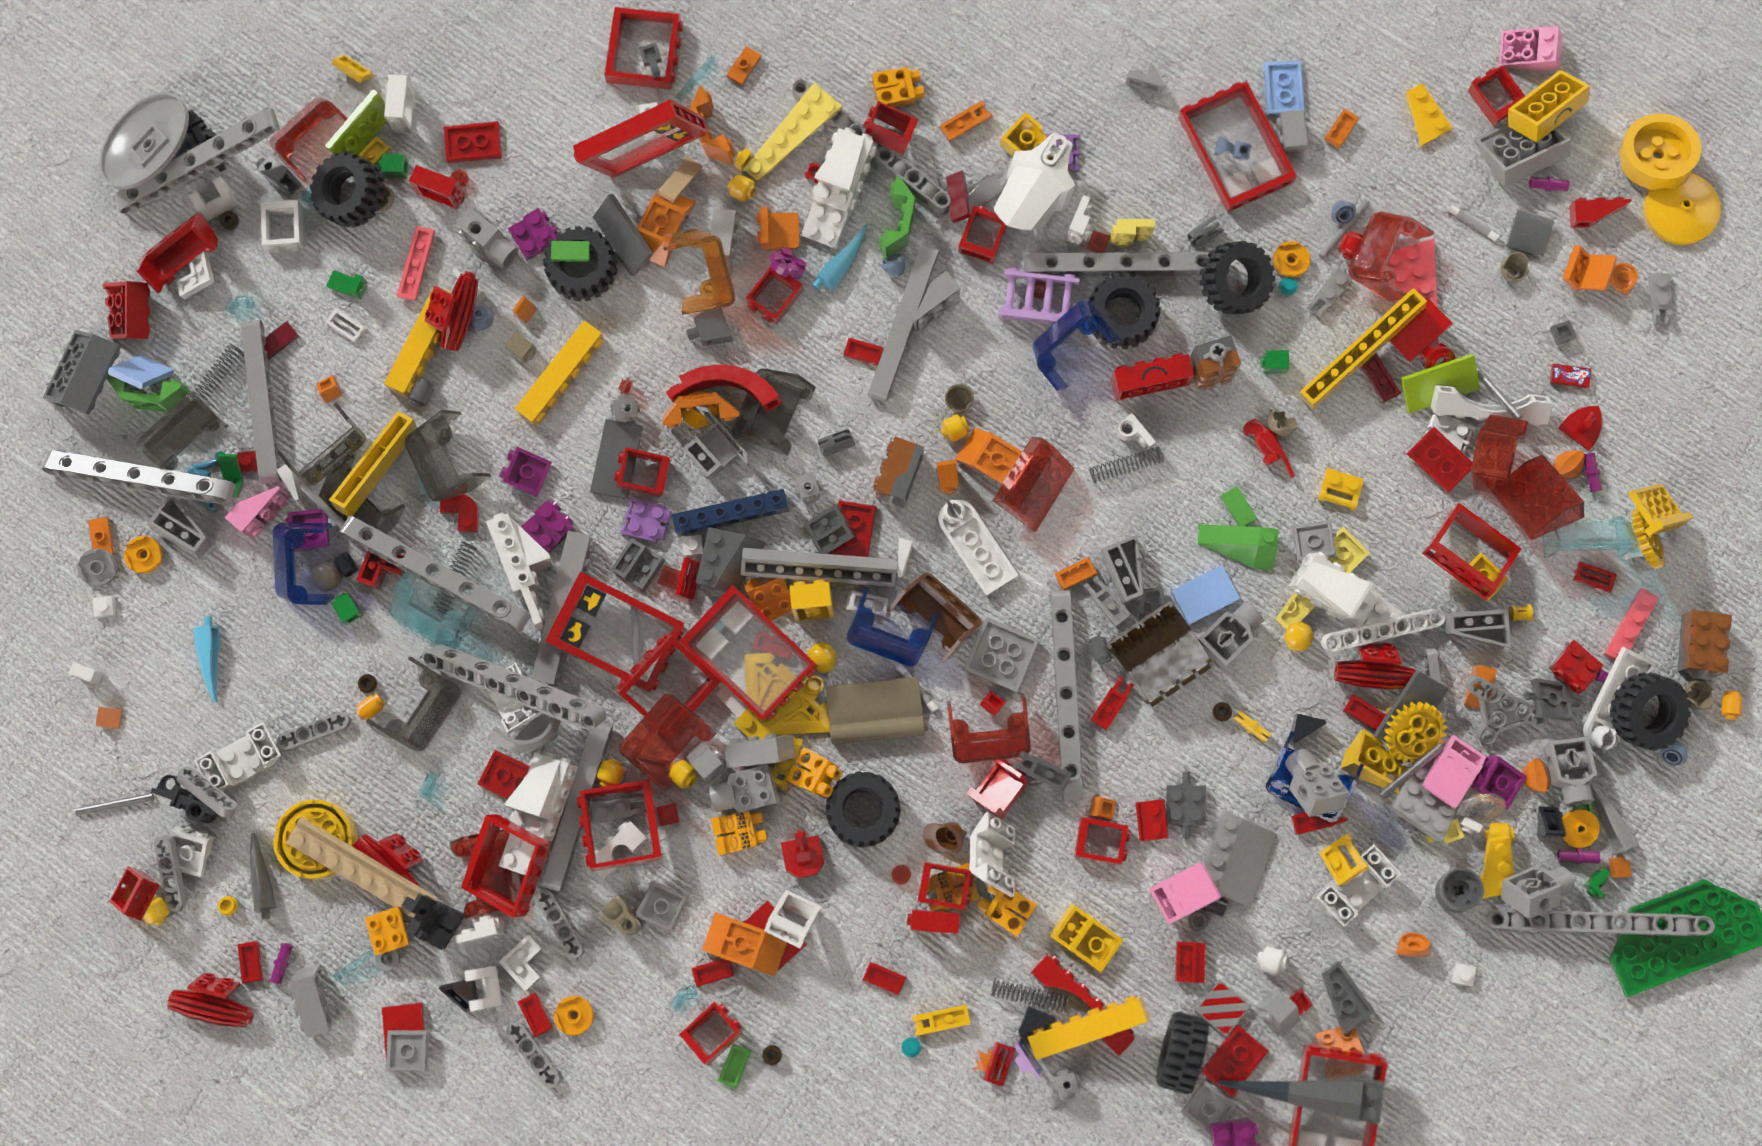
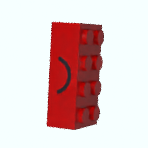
(1152, 376)

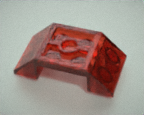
(1496, 454)

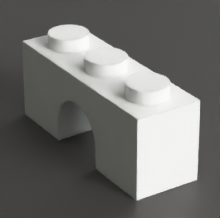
(629, 836)

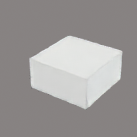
(86, 673)

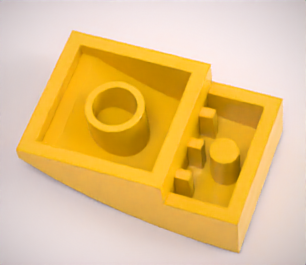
(1086, 937)

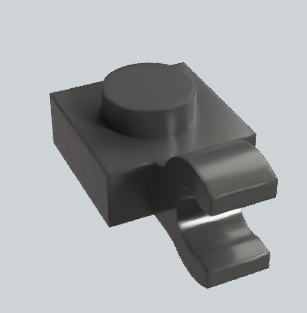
(651, 56)

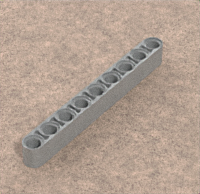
(903, 323)
(261, 401)
(570, 828)

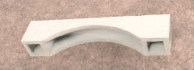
(1449, 401)

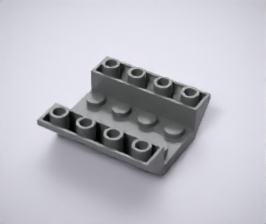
(82, 372)

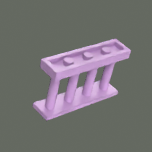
(1027, 312)

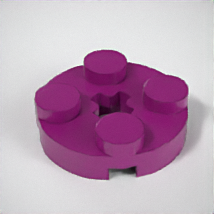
(787, 264)

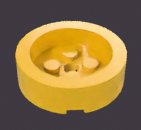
(1657, 134)
(322, 814)

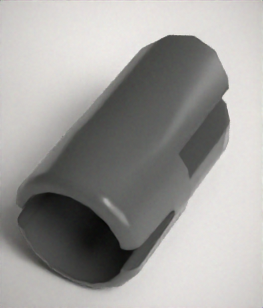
(1202, 234)
(836, 442)

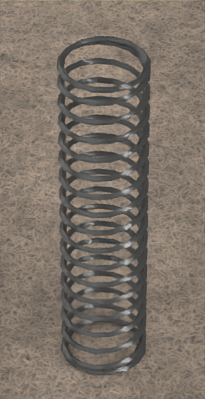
(232, 352)
(1113, 463)
(459, 557)
(1064, 1002)

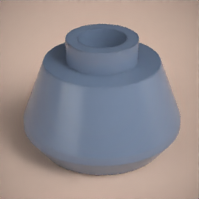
(1343, 212)
(894, 265)
(482, 317)
(1674, 754)

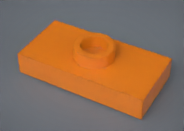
(744, 65)
(1341, 128)
(101, 534)
(1075, 574)

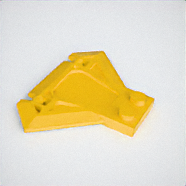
(790, 719)

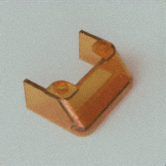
(714, 292)

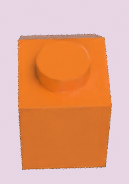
(947, 477)
(1486, 673)

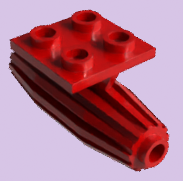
(453, 310)
(1376, 669)
(392, 853)
(211, 1002)

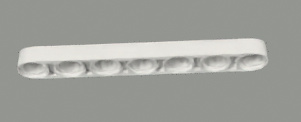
(1374, 628)

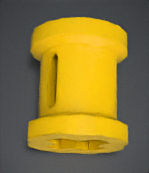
(1521, 613)

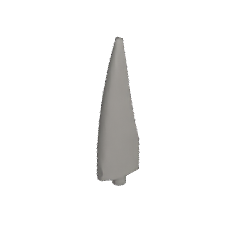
(981, 192)
(1614, 826)

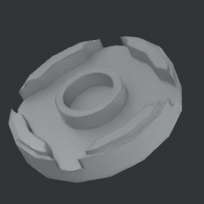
(97, 567)

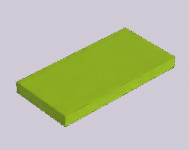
(360, 126)
(1457, 373)

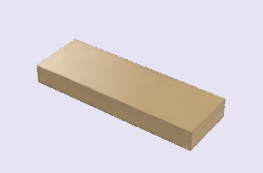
(680, 179)

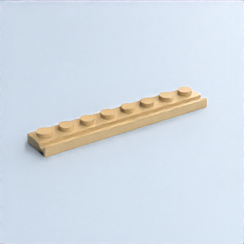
(353, 865)

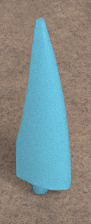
(837, 267)
(207, 648)

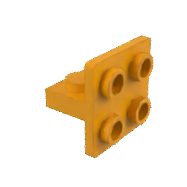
(387, 931)

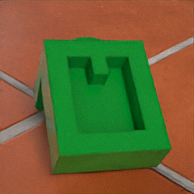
(1597, 880)

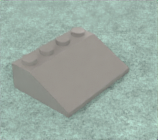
(1515, 156)
(1238, 857)

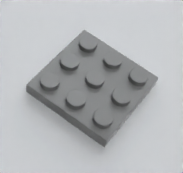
(1001, 654)
(1422, 807)

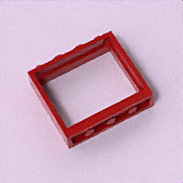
(643, 80)
(1461, 569)
(650, 657)
(586, 823)
(480, 858)

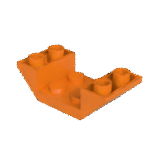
(717, 147)
(660, 219)
(672, 416)
(988, 455)
(744, 944)

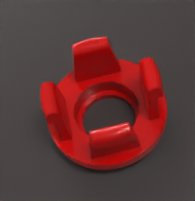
(1433, 355)

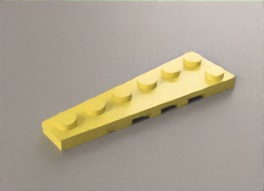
(799, 124)
(1349, 555)

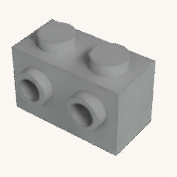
(1292, 131)

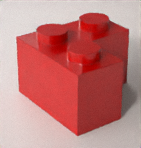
(374, 570)

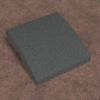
(1530, 233)
(829, 529)
(638, 564)

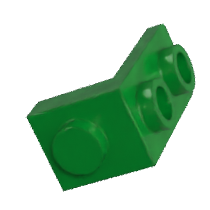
(348, 285)
(231, 471)

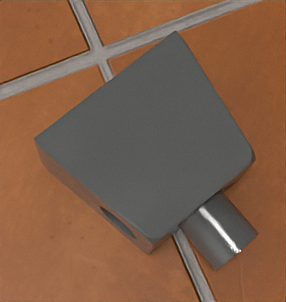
(274, 171)
(710, 327)

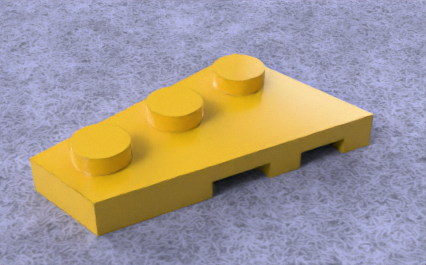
(1427, 116)
(1497, 865)

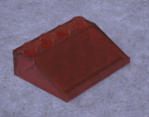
(1034, 483)
(1541, 499)

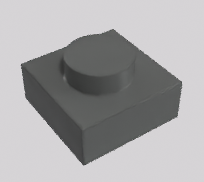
(1563, 332)

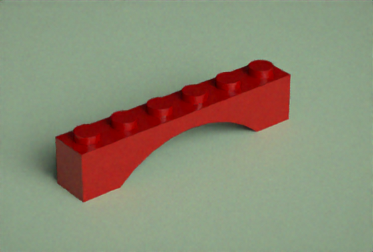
(1052, 975)

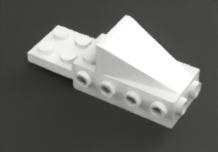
(838, 186)
(521, 560)
(1342, 594)
(537, 806)

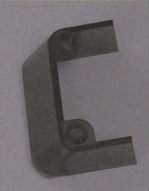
(178, 430)
(337, 451)
(433, 462)
(367, 512)
(429, 713)

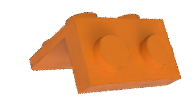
(778, 230)
(1589, 271)
(769, 596)
(1335, 1038)

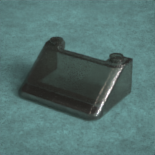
(769, 428)

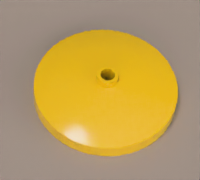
(1684, 212)

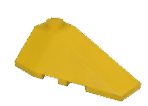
(1023, 135)
(1379, 764)

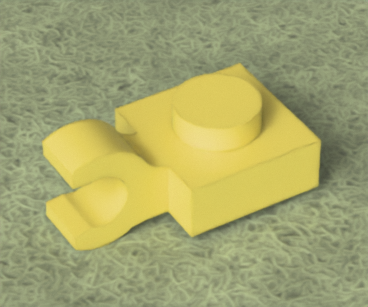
(1453, 833)

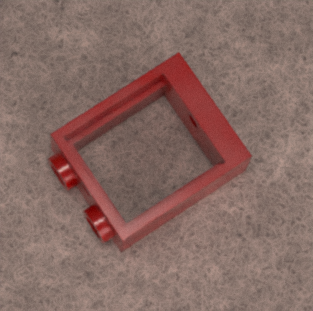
(1507, 83)
(893, 118)
(437, 187)
(975, 250)
(792, 284)
(661, 474)
(1081, 839)
(968, 882)
(136, 884)
(934, 921)
(696, 1047)

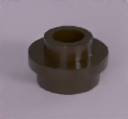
(231, 225)
(362, 680)
(1228, 711)
(767, 1059)

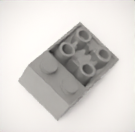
(940, 295)

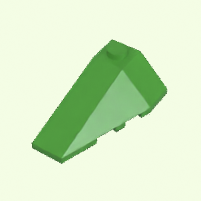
(1244, 544)

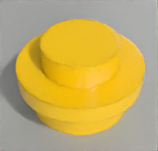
(814, 685)
(227, 905)

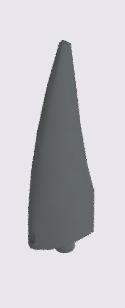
(260, 882)

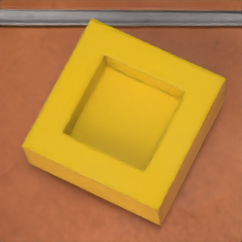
(743, 159)

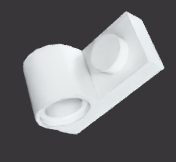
(1144, 438)

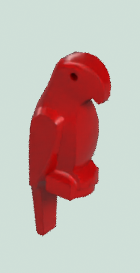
(1267, 444)

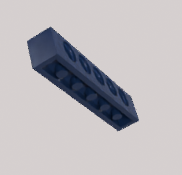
(730, 512)

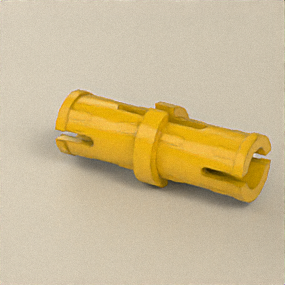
(1252, 726)

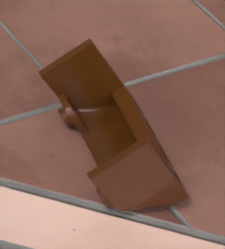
(931, 596)

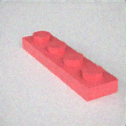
(416, 263)
(1632, 623)

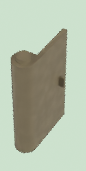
(875, 710)

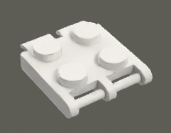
(1453, 430)

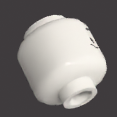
(1272, 960)

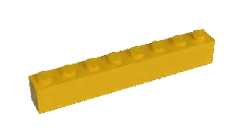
(1363, 349)

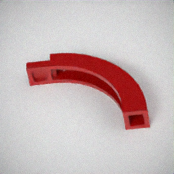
(727, 376)

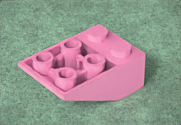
(1532, 49)
(257, 511)
(1453, 771)
(1185, 892)

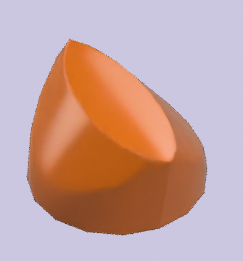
(1624, 278)
(1569, 463)
(1537, 776)
(1413, 945)

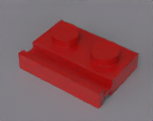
(1152, 820)
(1190, 962)

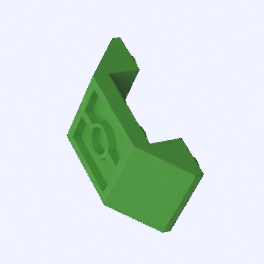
(893, 240)
(170, 395)

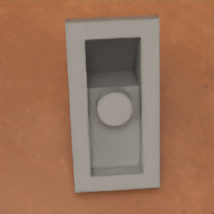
(1150, 82)

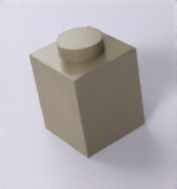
(520, 347)

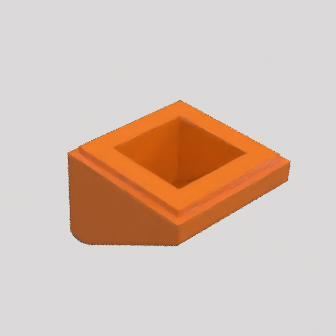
(524, 309)
(329, 389)
(108, 717)
(1102, 807)
(1619, 867)

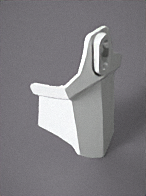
(1036, 185)

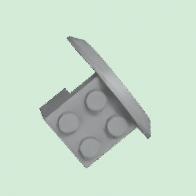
(714, 448)
(531, 738)

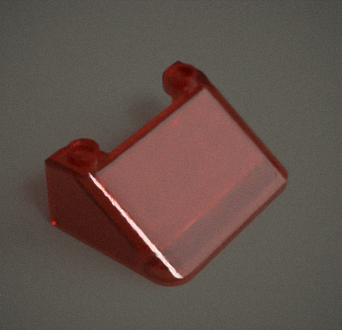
(662, 738)
(498, 879)

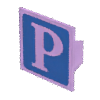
(1026, 1060)

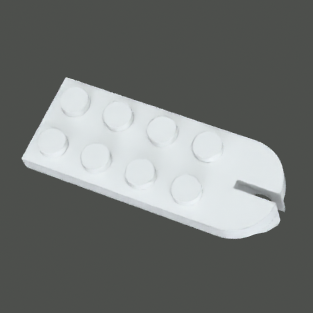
(976, 546)
(1598, 724)

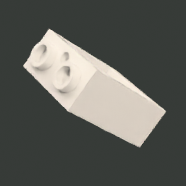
(399, 103)
(281, 208)
(795, 933)

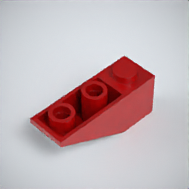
(1587, 213)

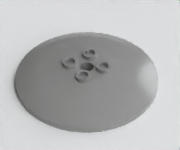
(144, 140)

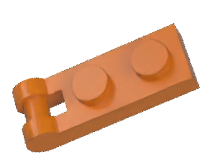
(965, 121)

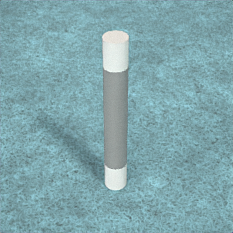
(1474, 223)
(925, 698)

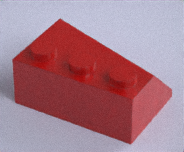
(128, 309)

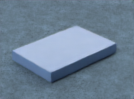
(1283, 87)
(140, 371)
(1205, 595)

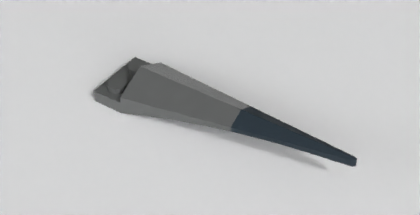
(1346, 1098)

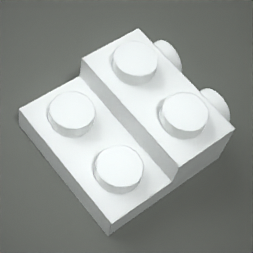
(1080, 226)
(191, 849)
(486, 927)

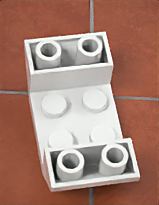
(513, 714)
(240, 759)
(987, 849)
(1349, 899)

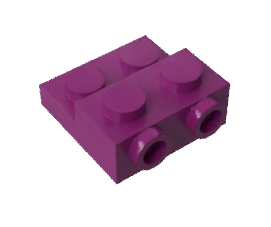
(533, 233)
(525, 471)
(548, 526)
(312, 540)
(1499, 779)
(1234, 1133)

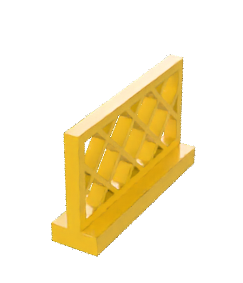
(1658, 509)

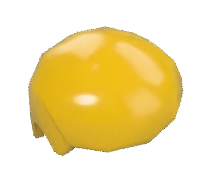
(1298, 636)
(824, 656)

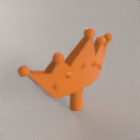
(984, 1058)

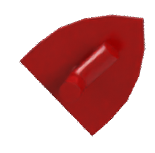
(1583, 426)

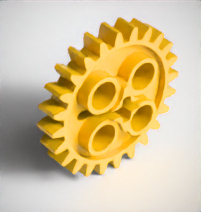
(1648, 545)
(1415, 732)

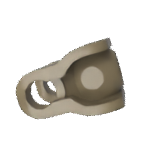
(618, 913)

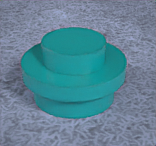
(1288, 286)
(911, 1047)

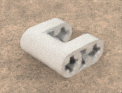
(216, 206)
(489, 985)

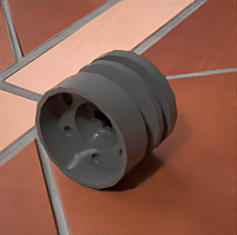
(1470, 890)

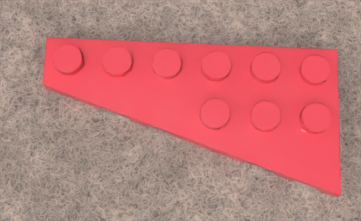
(1416, 270)

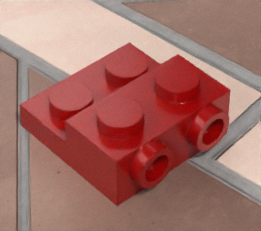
(1576, 667)

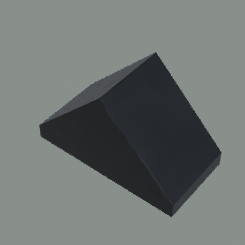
(1304, 725)
(1550, 823)
(460, 993)
(1033, 1020)

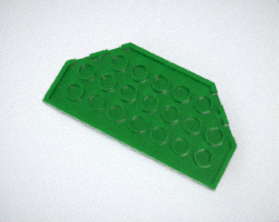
(1656, 959)

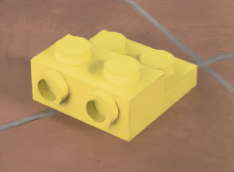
(1127, 230)

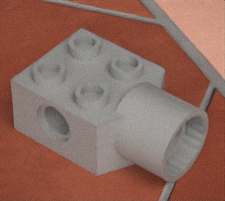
(486, 239)
(1231, 634)
(1571, 769)
(1315, 784)
(745, 790)
(1537, 890)

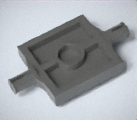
(1551, 699)
(1186, 805)

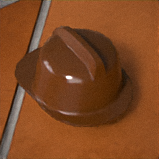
(944, 837)

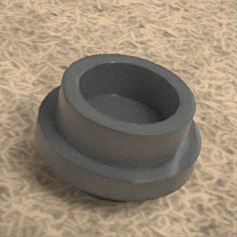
(1198, 921)

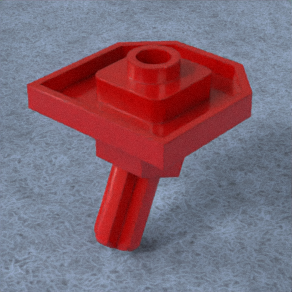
(803, 855)

